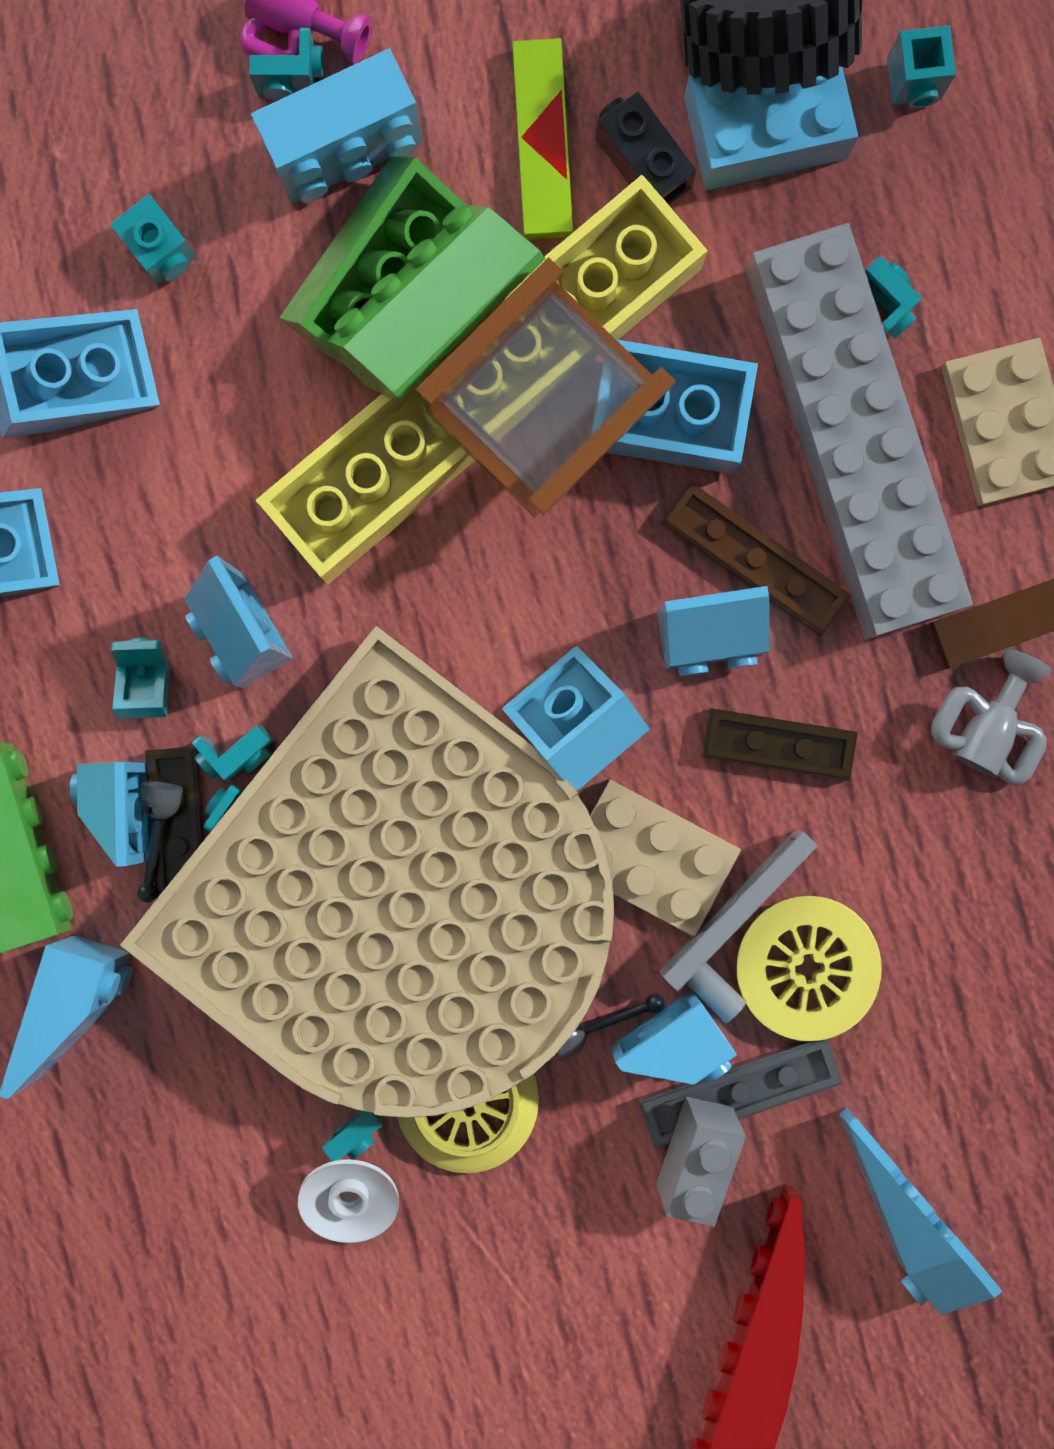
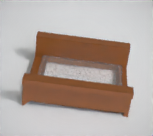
(540, 392)

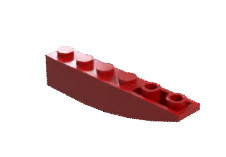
(764, 1352)

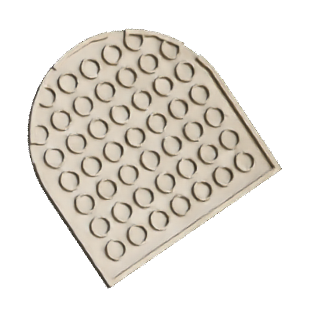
(393, 900)

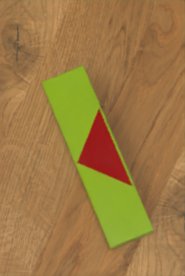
(542, 138)

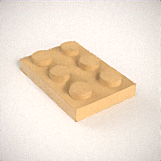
(1004, 419)
(661, 858)

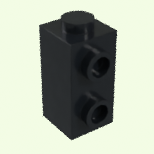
(644, 147)

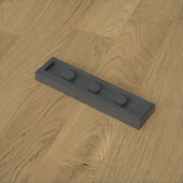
(748, 1086)

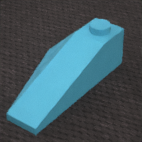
(923, 1245)

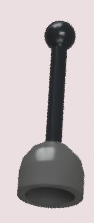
(158, 802)
(654, 1004)

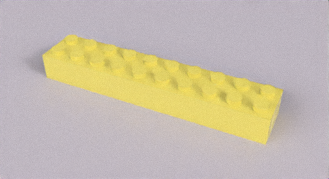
(399, 457)

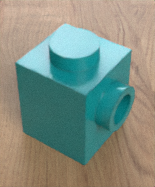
(921, 66)
(154, 240)

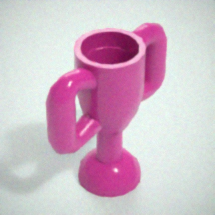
(291, 15)

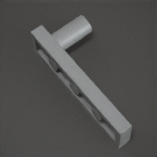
(689, 962)

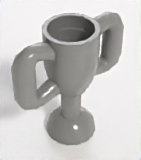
(993, 728)

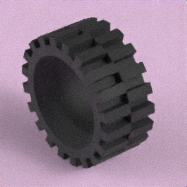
(769, 41)

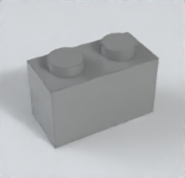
(700, 1161)

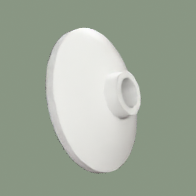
(348, 1201)

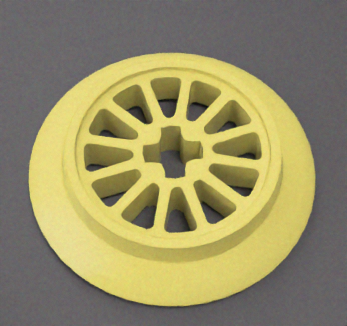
(850, 1002)
(477, 1155)

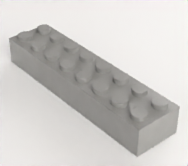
(857, 431)

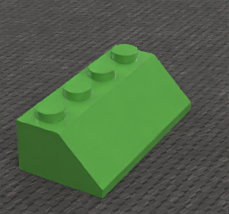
(389, 221)
(433, 300)
(29, 892)

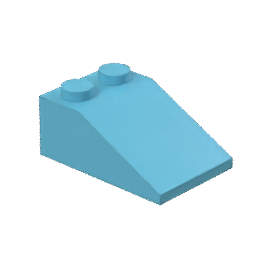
(72, 371)
(25, 544)
(235, 625)
(69, 994)

